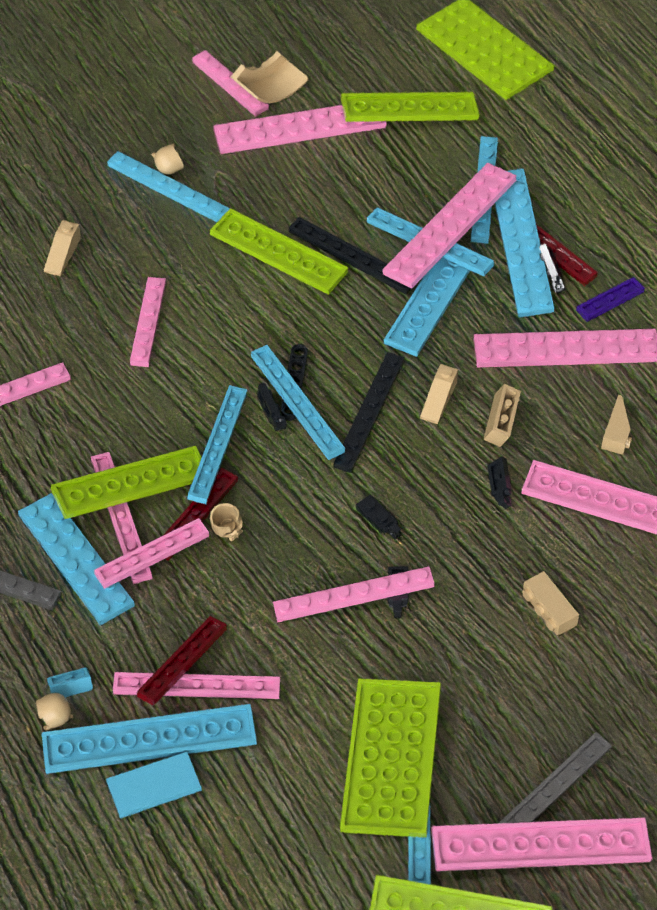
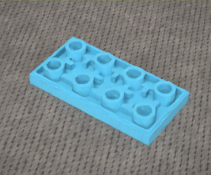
(153, 784)

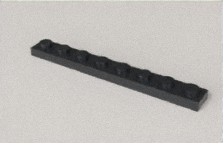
(344, 251)
(369, 412)

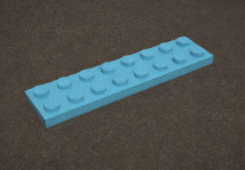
(426, 307)
(74, 558)

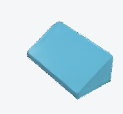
(71, 682)

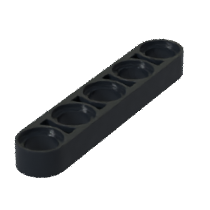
(295, 374)

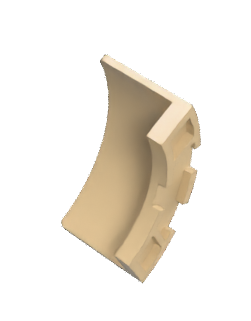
(271, 81)

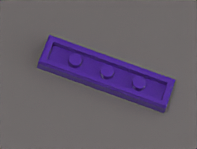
(610, 299)

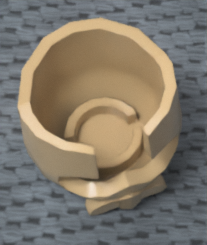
(168, 160)
(226, 521)
(54, 710)

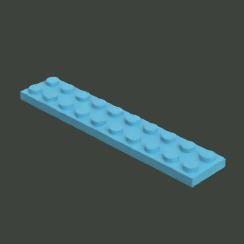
(522, 249)
(148, 738)

